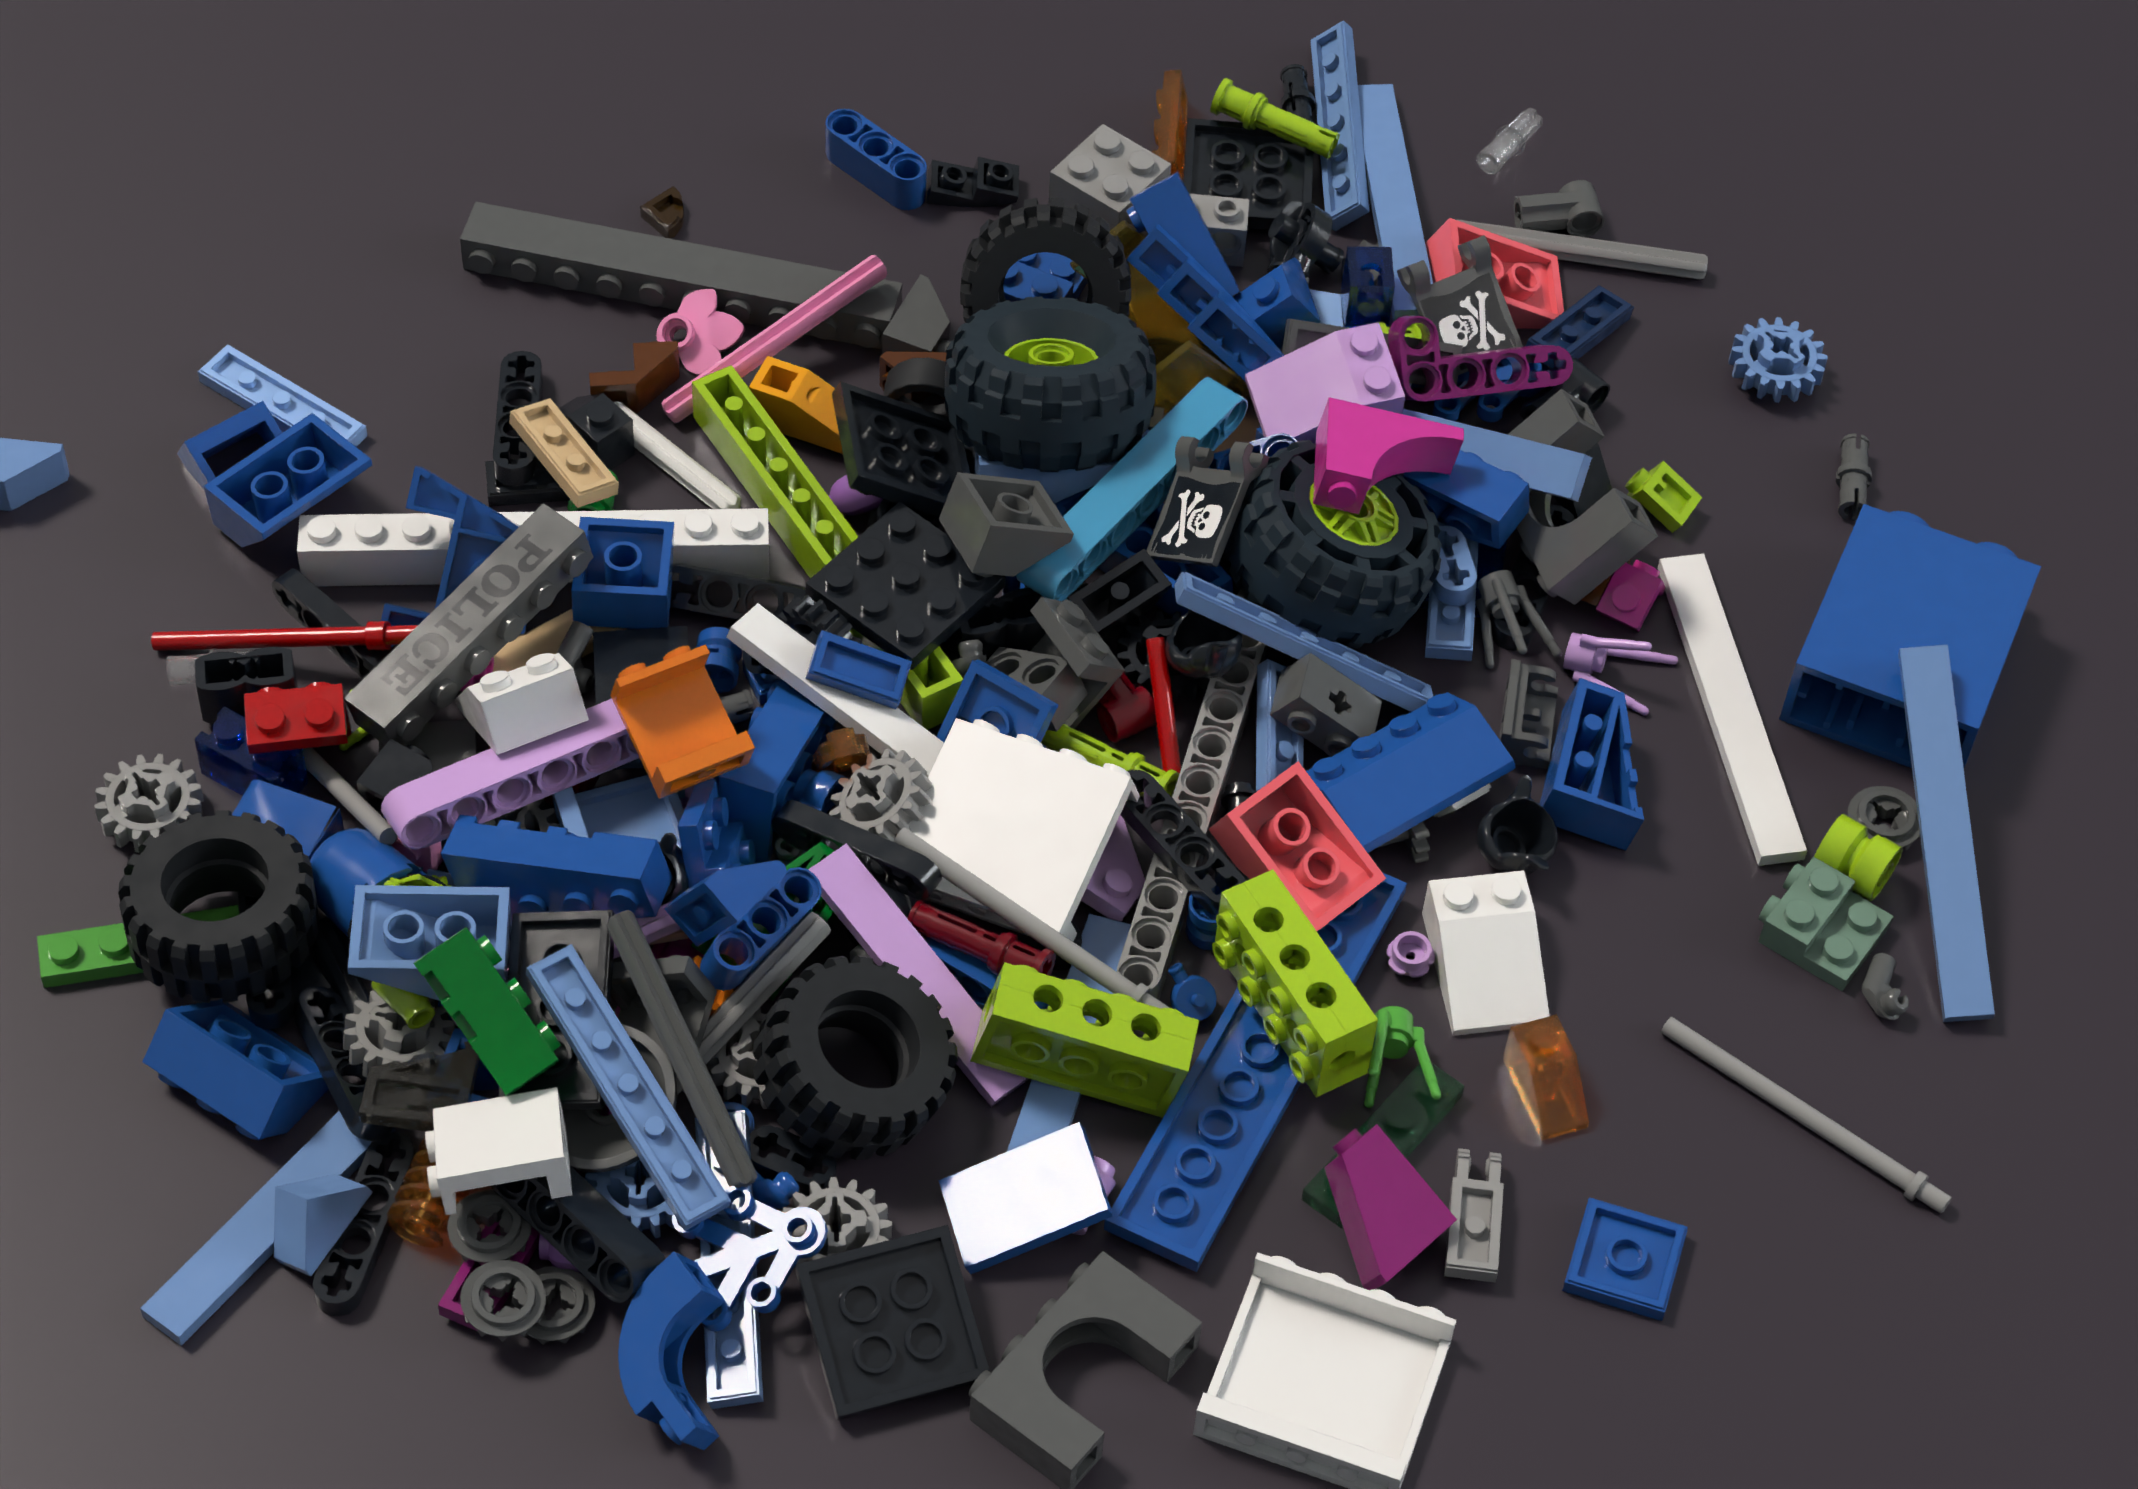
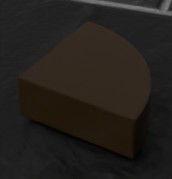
(665, 212)

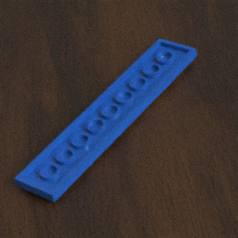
(1229, 1110)

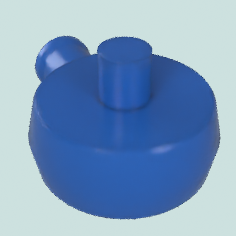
(1191, 994)

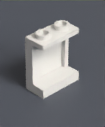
(498, 1144)

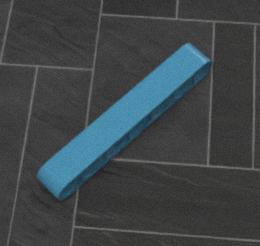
(1134, 489)

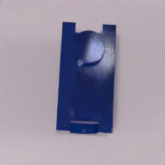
(1360, 299)
(227, 759)

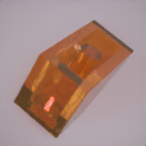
(1547, 1076)

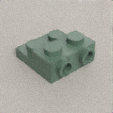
(1823, 923)

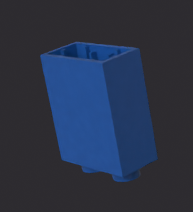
(1897, 591)

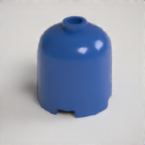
(351, 860)

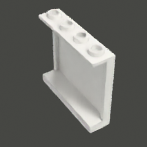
(1020, 821)
(1325, 1376)

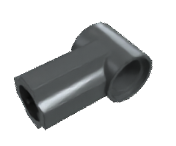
(1571, 208)

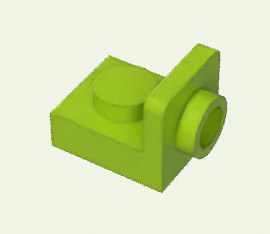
(1664, 495)

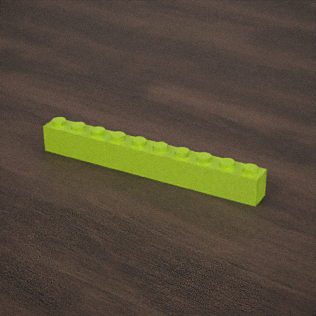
(801, 512)

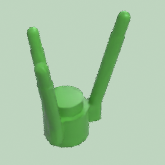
(1392, 1040)

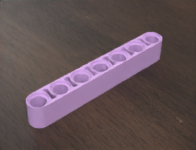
(498, 784)

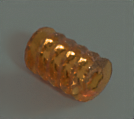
(415, 1213)

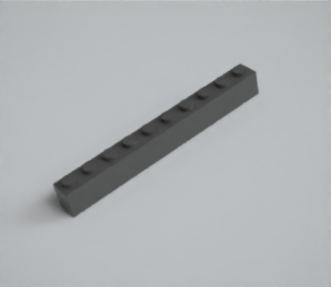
(664, 271)

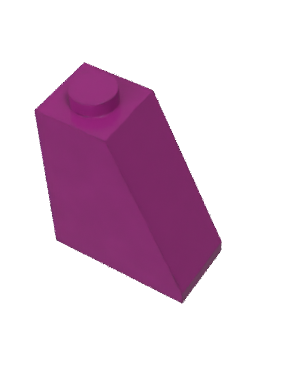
(1383, 1205)

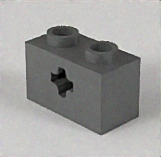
(1324, 705)

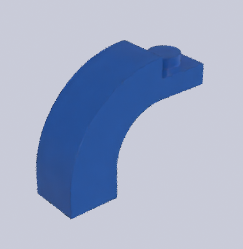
(653, 1346)

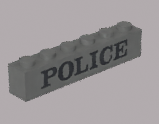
(470, 627)

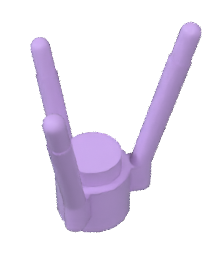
(1589, 654)

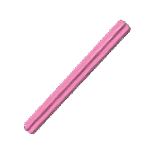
(785, 330)

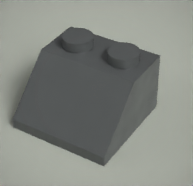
(1002, 523)

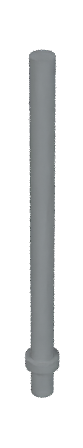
(1028, 922)
(1913, 1184)

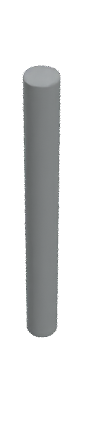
(349, 797)

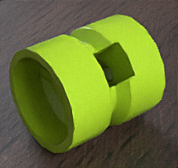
(1858, 857)

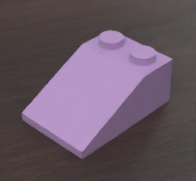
(1341, 365)

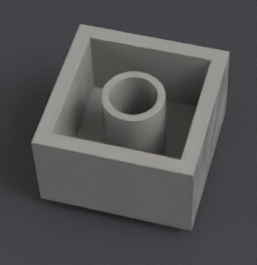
(1106, 175)

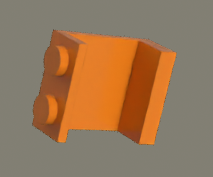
(678, 721)

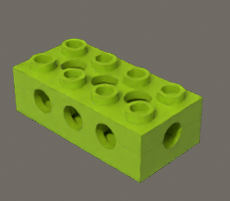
(1294, 983)
(1081, 1056)

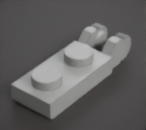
(1476, 1233)

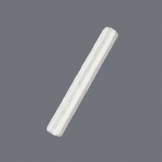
(681, 465)

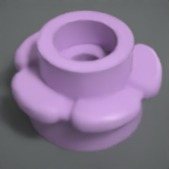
(1410, 944)

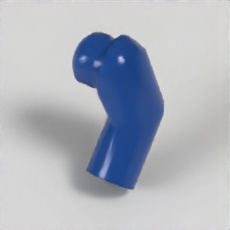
(775, 1192)

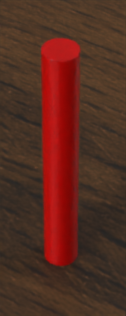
(1163, 704)

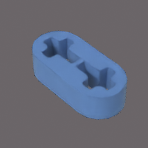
(1459, 564)

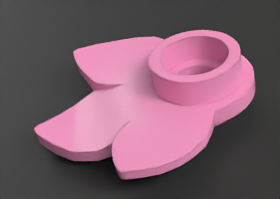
(706, 330)

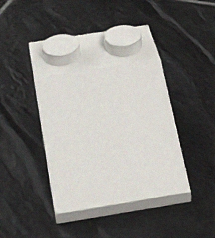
(524, 702)
(1486, 951)

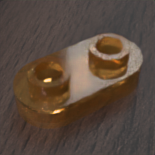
(841, 751)

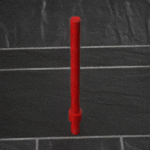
(375, 635)

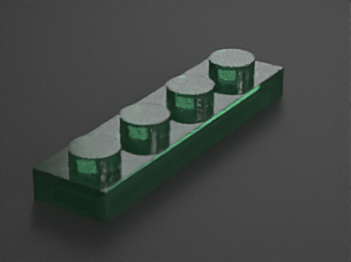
(1406, 1120)

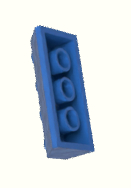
(1411, 769)

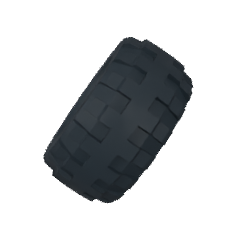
(1050, 384)
(1330, 567)

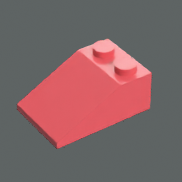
(1525, 274)
(1304, 841)

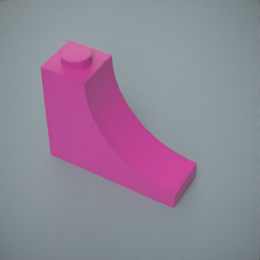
(1368, 444)

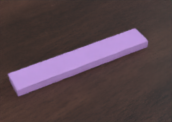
(892, 938)

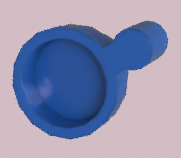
(816, 789)

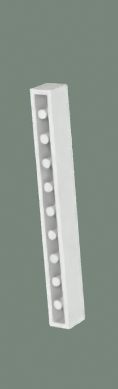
(415, 545)

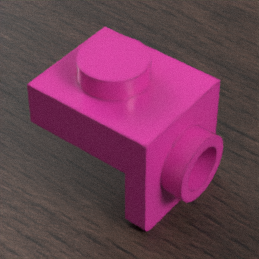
(1631, 594)

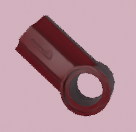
(1125, 710)

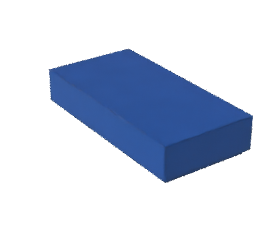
(858, 669)

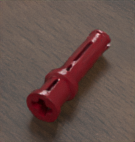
(978, 942)

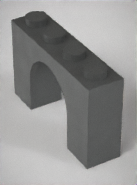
(1598, 542)
(1100, 1306)

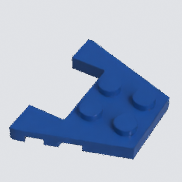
(473, 539)

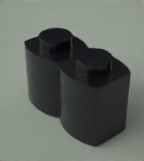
(1003, 623)
(227, 676)

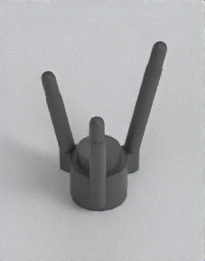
(1502, 598)

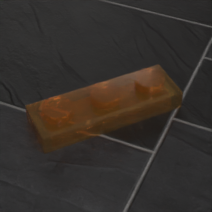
(1171, 128)

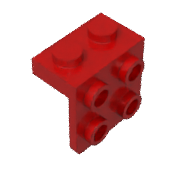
(296, 718)

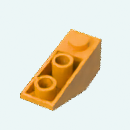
(797, 402)

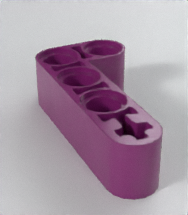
(1480, 365)

